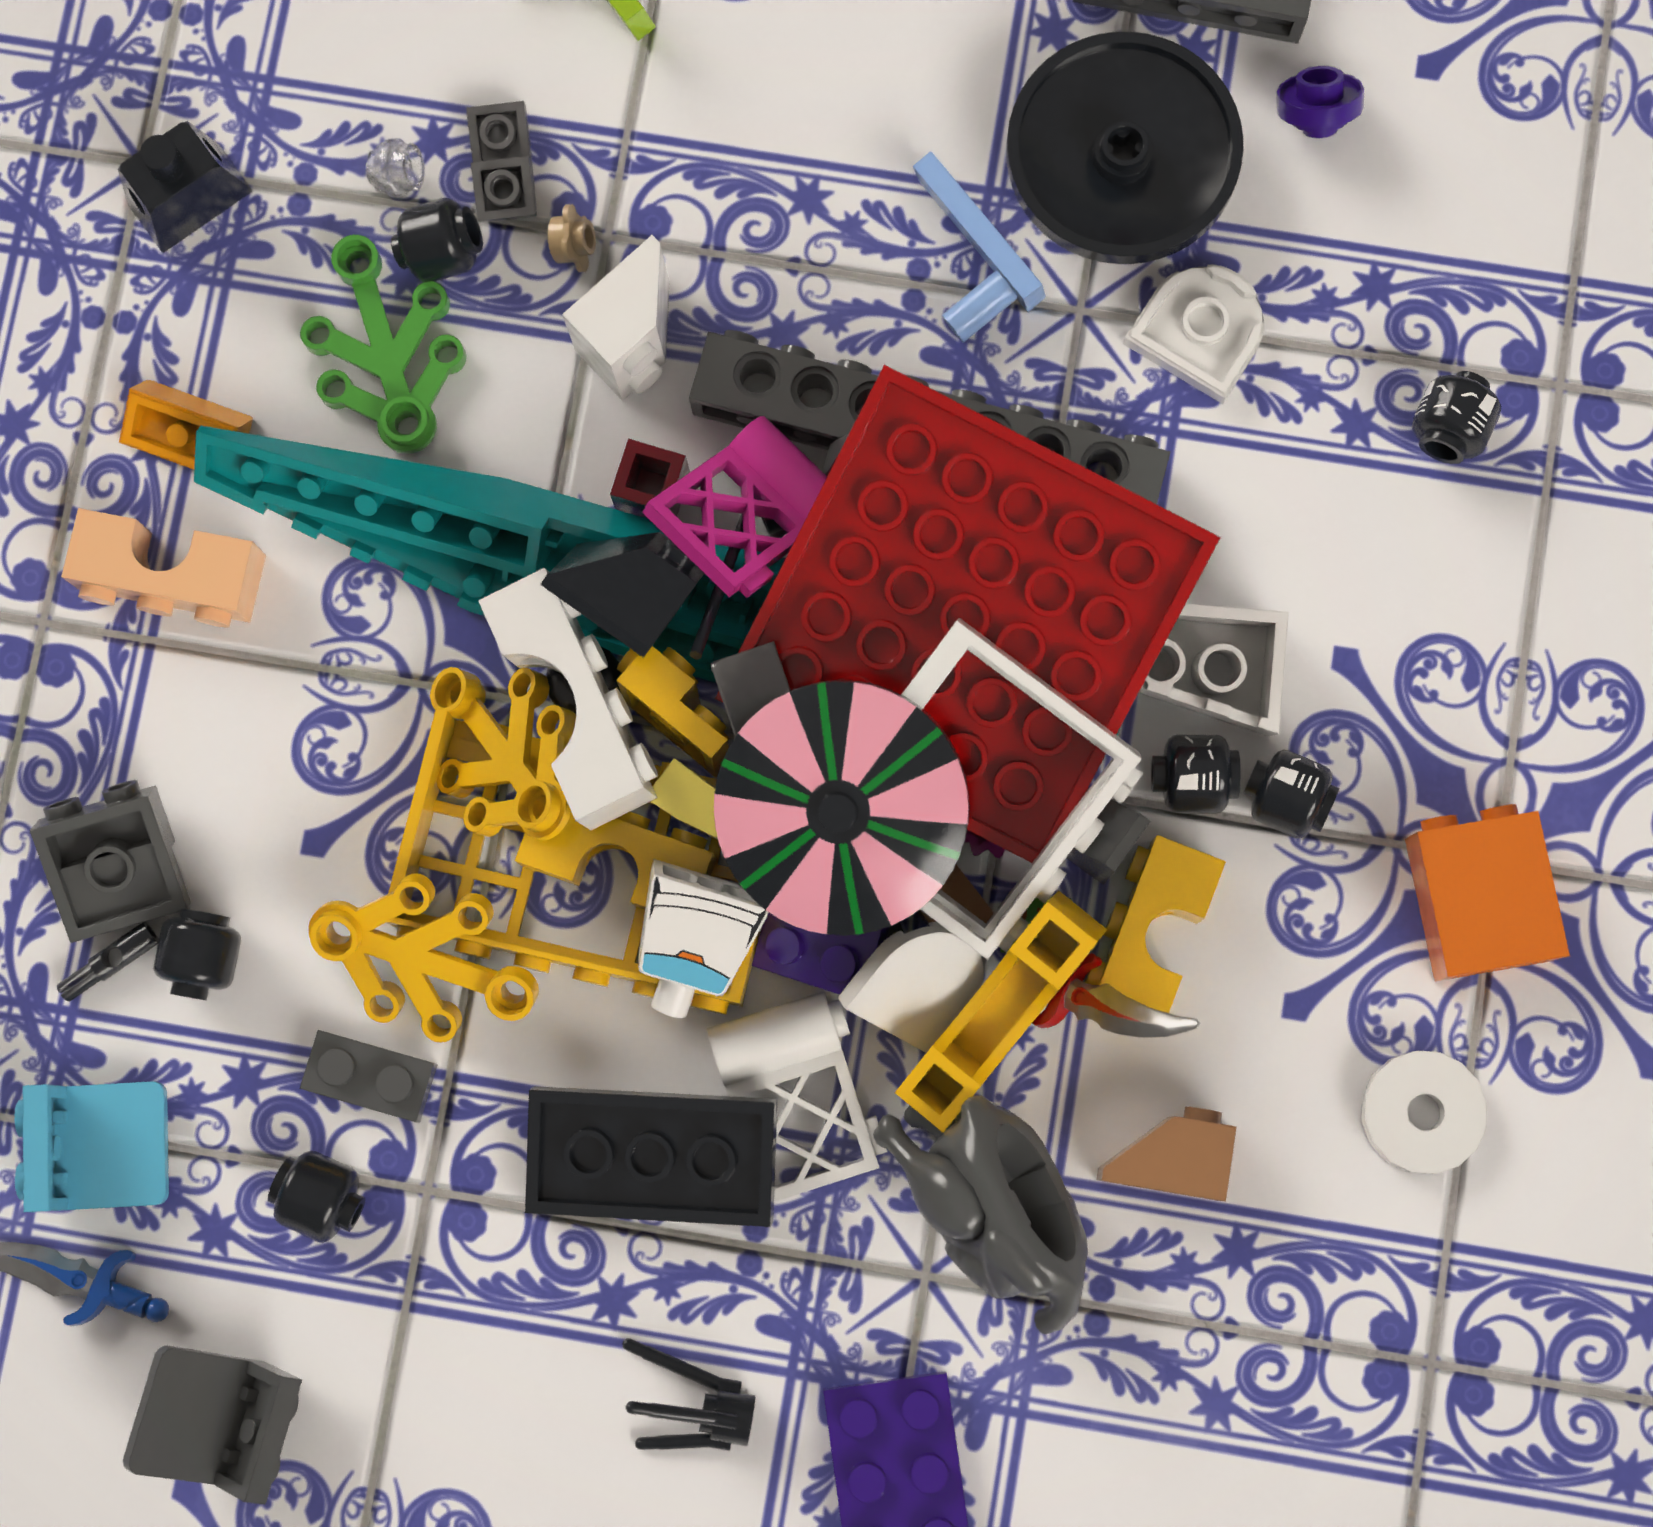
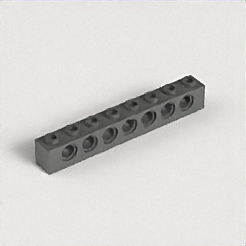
(736, 355)

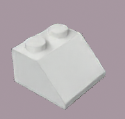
(624, 321)

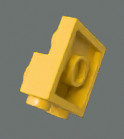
(667, 697)

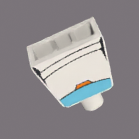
(694, 935)

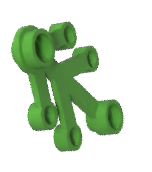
(386, 355)

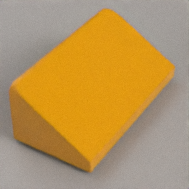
(167, 419)

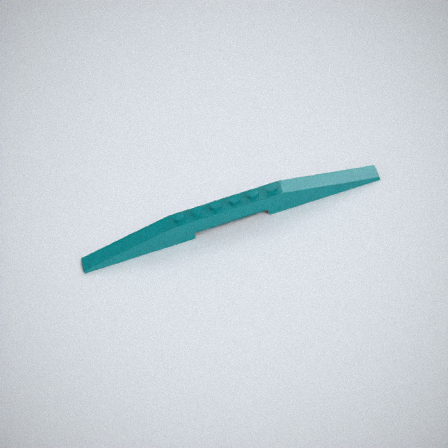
(450, 527)

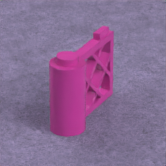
(774, 484)

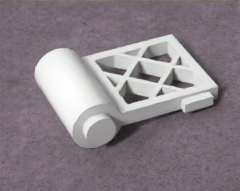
(789, 1045)

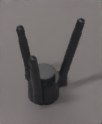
(723, 1418)

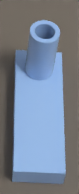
(1011, 275)

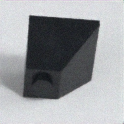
(626, 585)

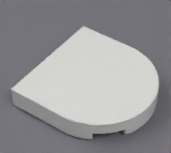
(1201, 328)
(915, 984)

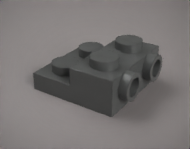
(110, 860)

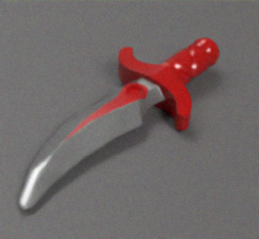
(1109, 1008)

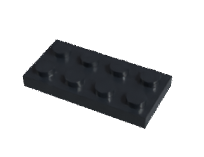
(651, 1156)

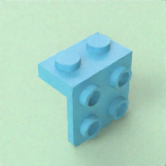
(92, 1146)

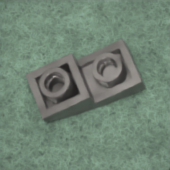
(501, 161)

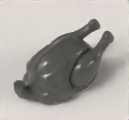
(996, 1205)

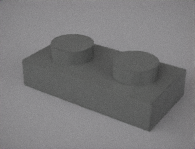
(368, 1076)

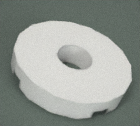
(1460, 1106)

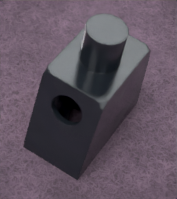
(180, 183)

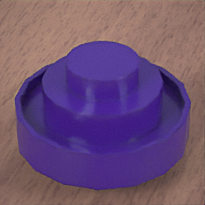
(1320, 100)

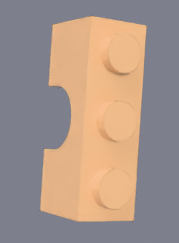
(214, 580)

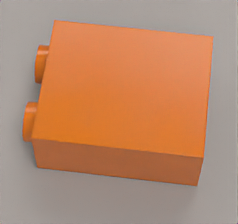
(1486, 893)

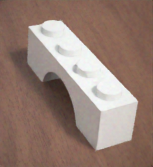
(600, 765)

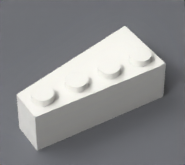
(1224, 665)

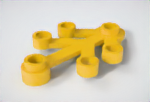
(539, 798)
(414, 957)

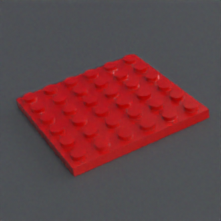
(973, 522)

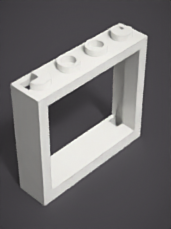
(1075, 832)

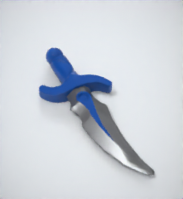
(67, 1276)

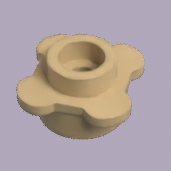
(571, 238)

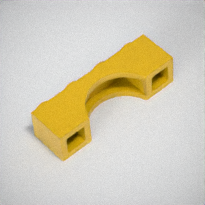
(1001, 1010)

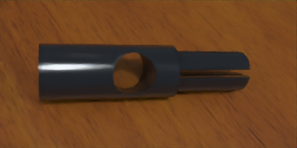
(131, 945)

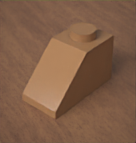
(1178, 1157)

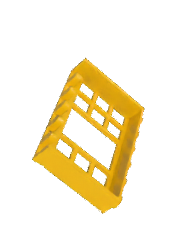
(456, 741)

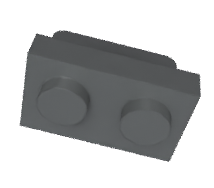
(213, 1421)

